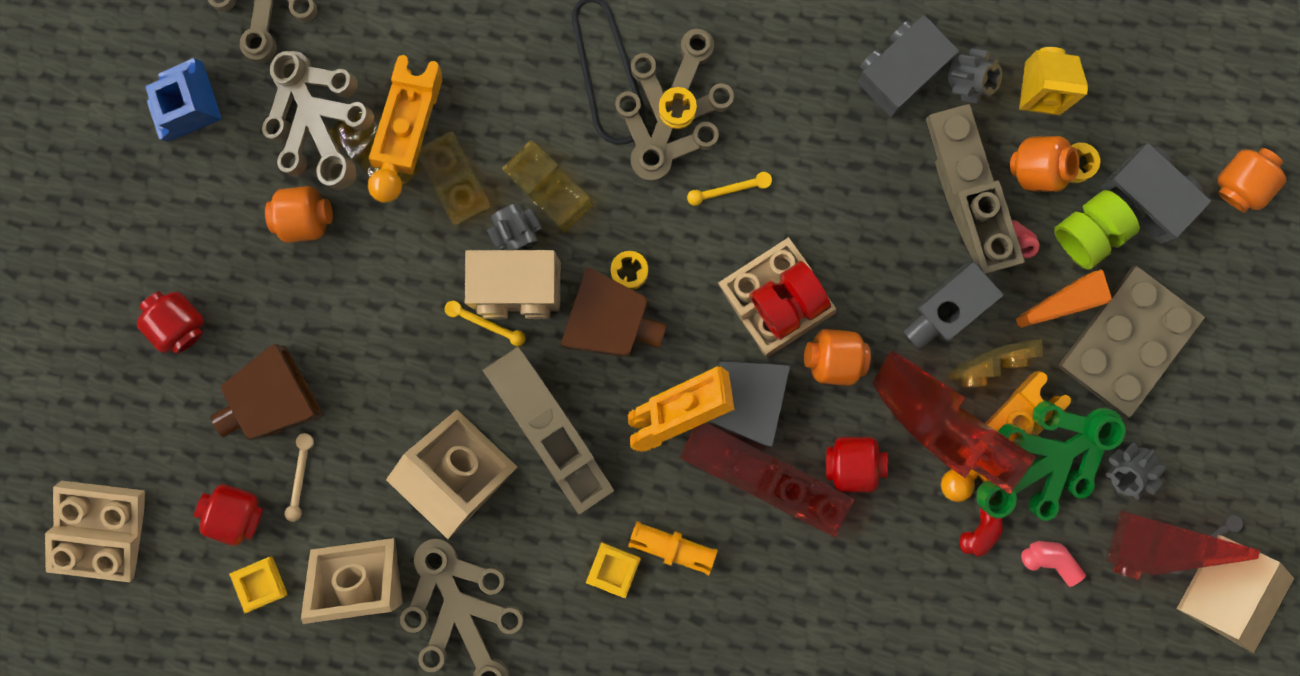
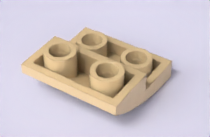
(752, 276)
(95, 531)

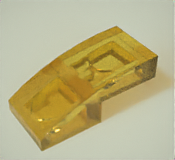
(547, 186)

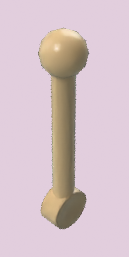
(304, 443)

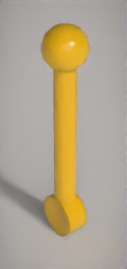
(762, 180)
(455, 309)

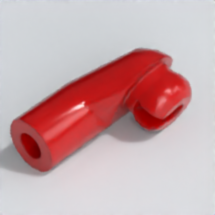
(983, 537)

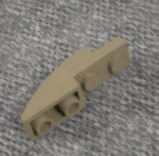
(971, 191)
(548, 430)

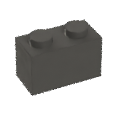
(907, 65)
(1157, 192)

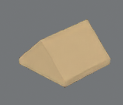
(352, 581)
(1237, 598)

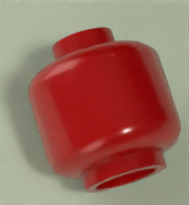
(170, 322)
(856, 464)
(228, 514)

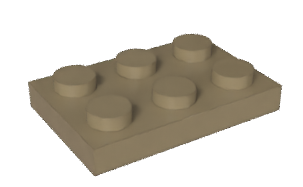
(1131, 342)

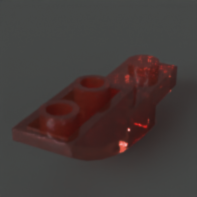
(950, 433)
(767, 478)

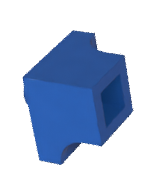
(182, 100)

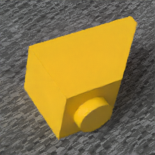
(1052, 81)

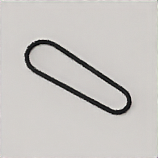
(578, 5)

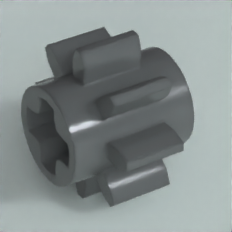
(975, 75)
(514, 228)
(1135, 471)

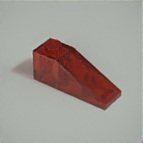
(1161, 548)

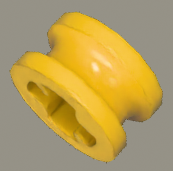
(687, 115)
(1093, 160)
(616, 266)

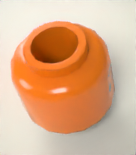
(1045, 163)
(1251, 179)
(298, 214)
(837, 357)

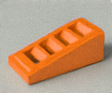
(1080, 295)

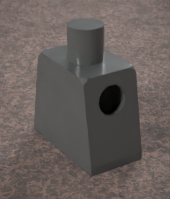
(968, 293)
(756, 399)

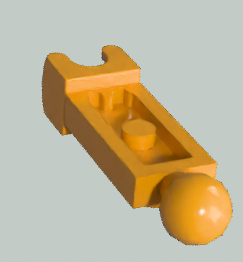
(402, 127)
(1015, 410)

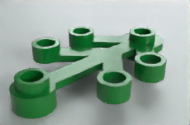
(1056, 459)

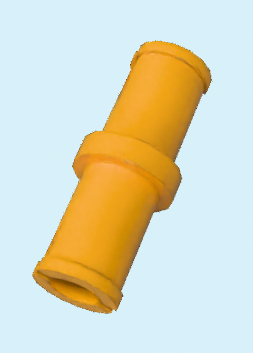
(672, 548)

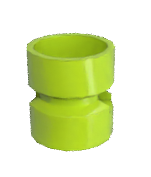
(1103, 225)

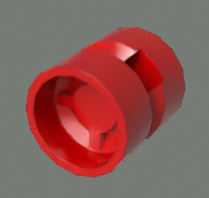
(791, 299)

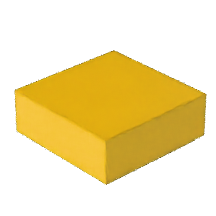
(613, 570)
(258, 584)

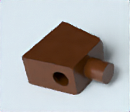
(609, 318)
(266, 397)

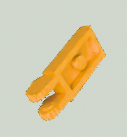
(681, 409)

